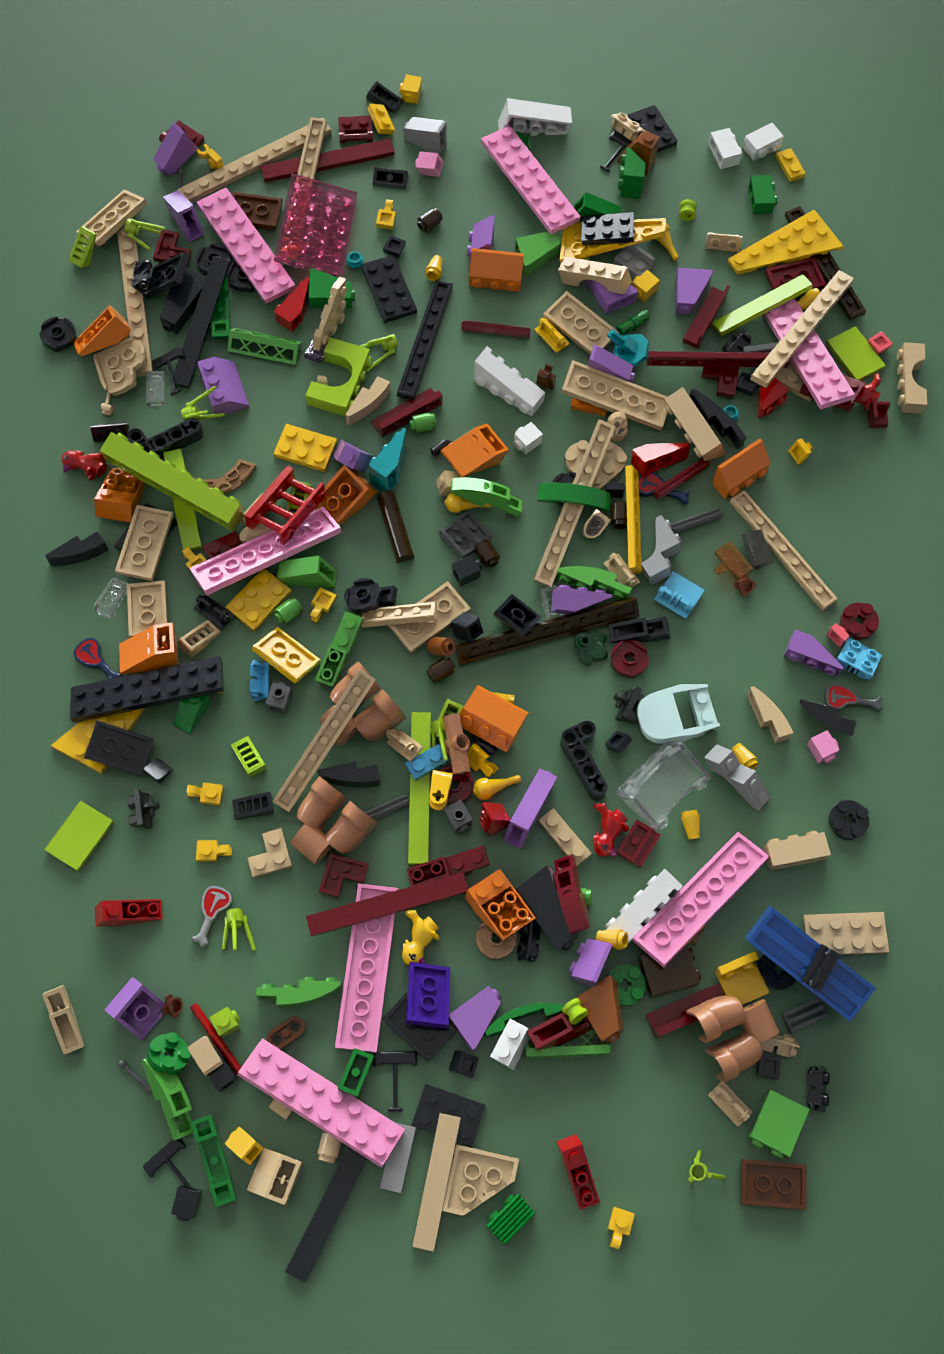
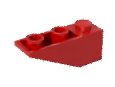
(293, 309)
(493, 818)
(127, 912)
(578, 1171)

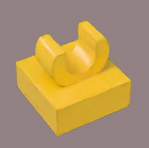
(800, 451)

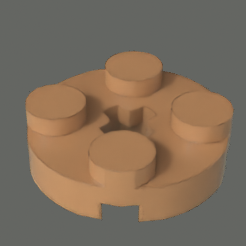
(492, 949)

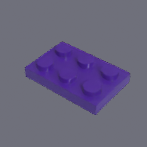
(428, 995)

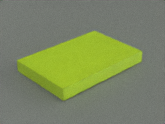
(855, 354)
(79, 836)

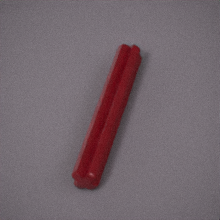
(492, 328)
(681, 478)

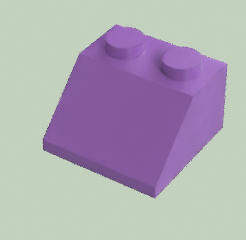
(482, 235)
(590, 963)
(136, 1008)

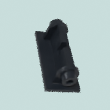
(141, 276)
(739, 340)
(101, 431)
(213, 611)
(526, 948)
(820, 967)
(819, 1080)

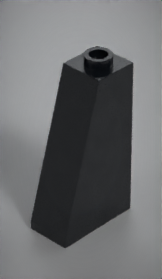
(182, 301)
(543, 901)

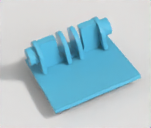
(679, 594)
(859, 657)

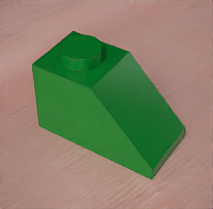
(191, 712)

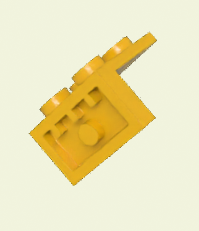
(742, 979)

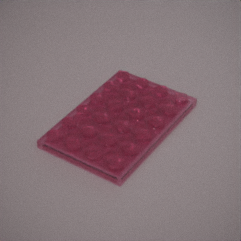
(315, 226)

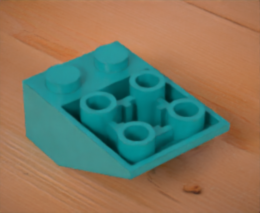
(387, 466)

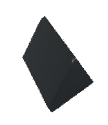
(390, 177)

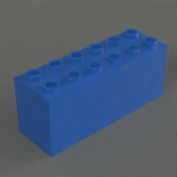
(795, 950)

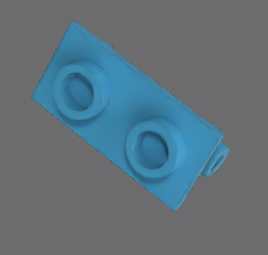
(260, 685)

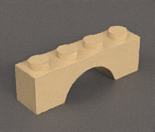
(612, 277)
(912, 396)

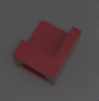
(878, 414)

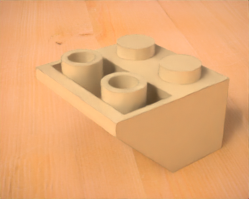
(275, 1176)

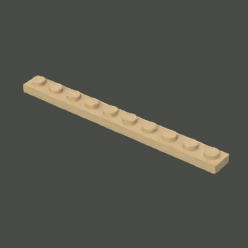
(246, 165)
(134, 299)
(802, 329)
(571, 512)

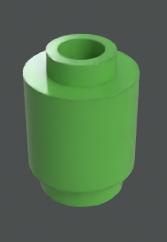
(422, 422)
(287, 611)

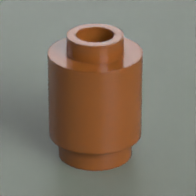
(441, 646)

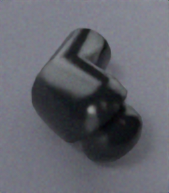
(437, 448)
(487, 747)

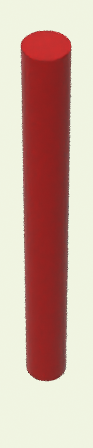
(216, 1038)

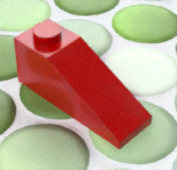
(658, 456)

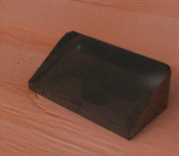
(757, 549)

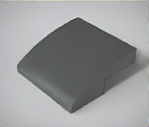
(464, 534)

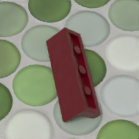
(705, 317)
(402, 413)
(675, 1016)

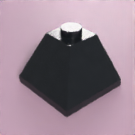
(516, 615)

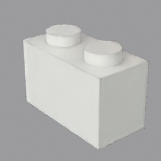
(762, 141)
(725, 148)
(511, 1044)

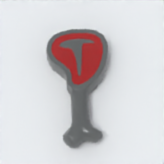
(842, 696)

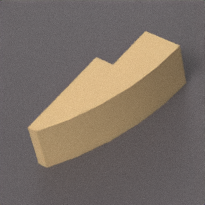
(368, 400)
(769, 715)
(63, 1019)

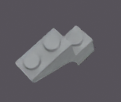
(667, 544)
(742, 778)

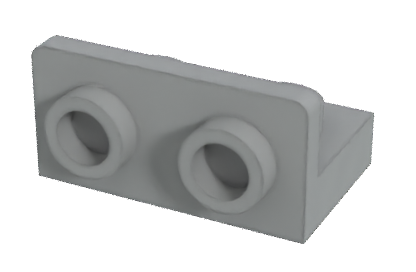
(635, 259)

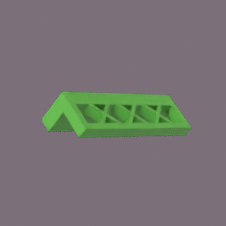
(268, 340)
(569, 1050)

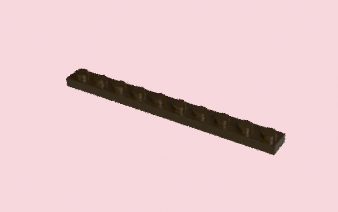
(548, 630)

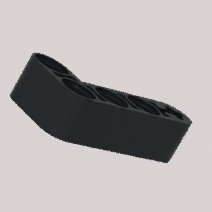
(167, 438)
(587, 762)

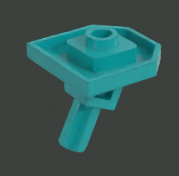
(630, 348)

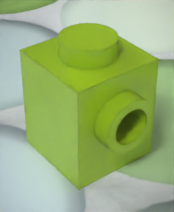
(225, 1022)

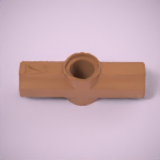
(456, 744)

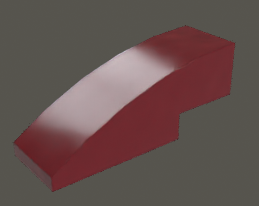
(557, 1031)

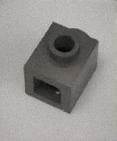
(279, 698)
(458, 817)

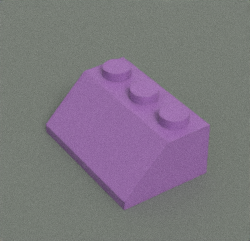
(229, 390)

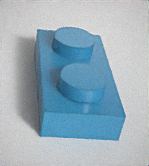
(426, 762)

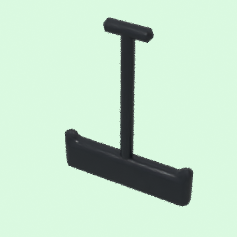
(621, 139)
(166, 359)
(395, 1058)
(164, 1156)

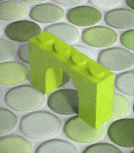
(340, 398)

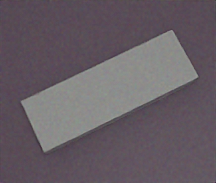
(397, 1161)

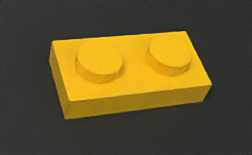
(381, 119)
(790, 165)

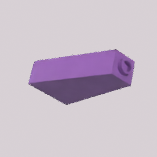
(529, 808)

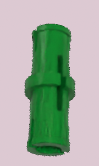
(633, 322)

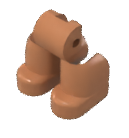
(372, 721)
(344, 835)
(743, 1050)

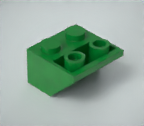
(631, 175)

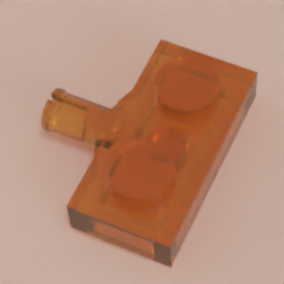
(732, 561)

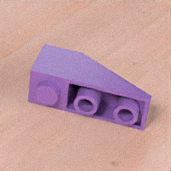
(573, 600)
(809, 651)

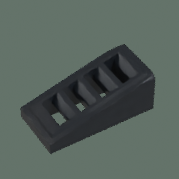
(376, 99)
(269, 810)

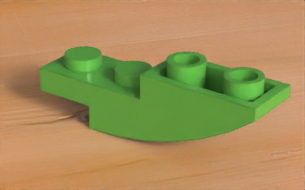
(484, 491)
(593, 578)
(340, 649)
(308, 992)
(172, 1099)

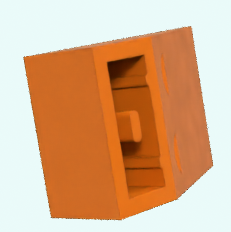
(475, 451)
(118, 496)
(149, 650)
(499, 905)

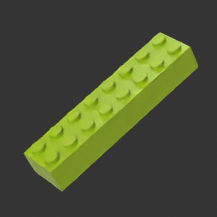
(172, 481)

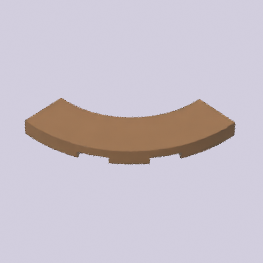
(233, 478)

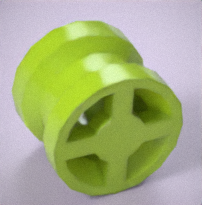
(687, 210)
(574, 1011)

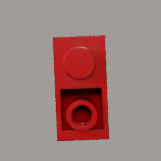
(770, 397)

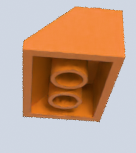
(496, 269)
(741, 470)
(492, 718)

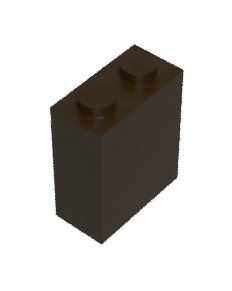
(674, 977)

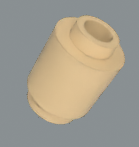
(328, 1148)

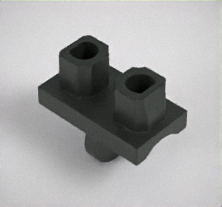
(626, 702)
(144, 807)

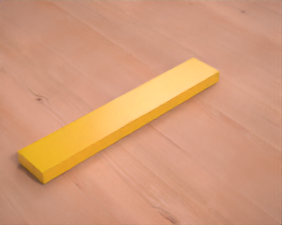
(633, 519)

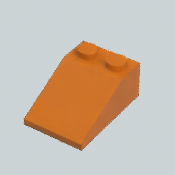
(105, 331)
(346, 494)

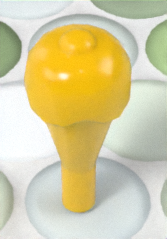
(667, 243)
(456, 504)
(485, 788)

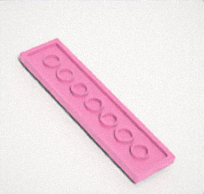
(530, 180)
(246, 245)
(811, 359)
(263, 552)
(700, 899)
(365, 978)
(321, 1102)

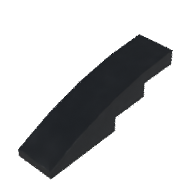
(718, 417)

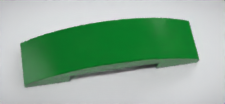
(221, 318)
(573, 494)
(548, 1009)
(214, 1160)

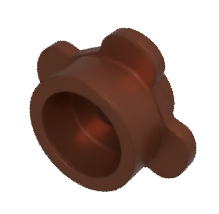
(750, 585)
(177, 1006)

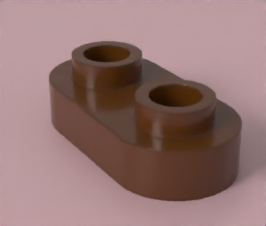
(285, 1032)

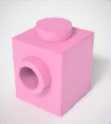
(429, 164)
(823, 747)

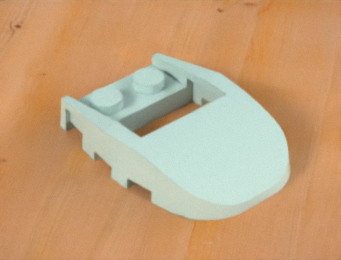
(661, 719)

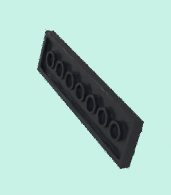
(146, 689)

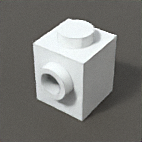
(527, 438)

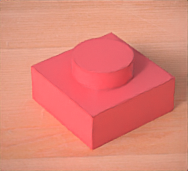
(880, 343)
(838, 635)

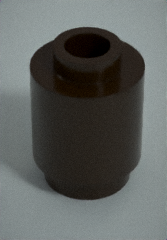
(429, 220)
(619, 515)
(487, 553)
(440, 670)

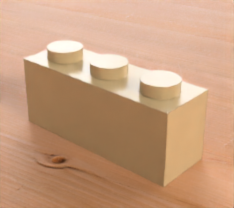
(796, 850)

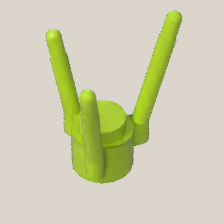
(134, 227)
(387, 343)
(192, 411)
(438, 731)
(235, 920)
(699, 1171)

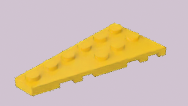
(643, 231)
(791, 243)
(77, 738)

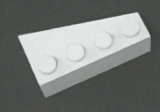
(535, 117)
(507, 383)
(646, 904)

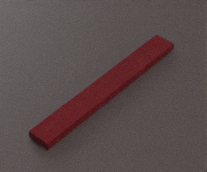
(331, 159)
(706, 359)
(386, 904)

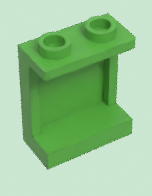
(778, 1125)

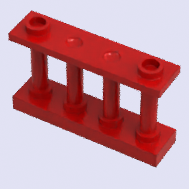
(277, 491)

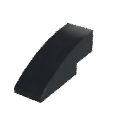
(77, 551)
(640, 630)
(828, 716)
(350, 776)

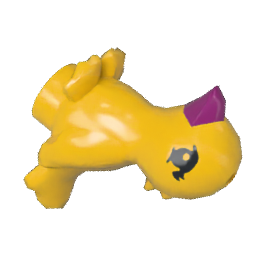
(422, 934)

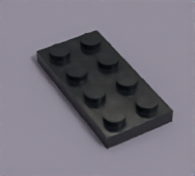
(389, 288)

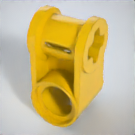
(440, 787)

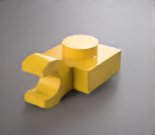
(212, 157)
(387, 216)
(191, 558)
(322, 602)
(478, 760)
(208, 794)
(209, 850)
(620, 1224)

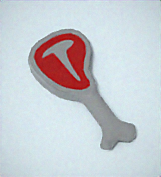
(213, 902)

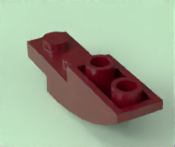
(445, 866)
(570, 894)

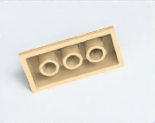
(694, 425)

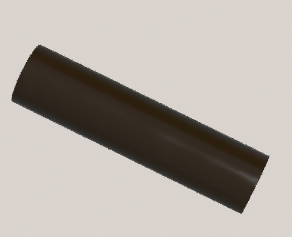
(395, 526)

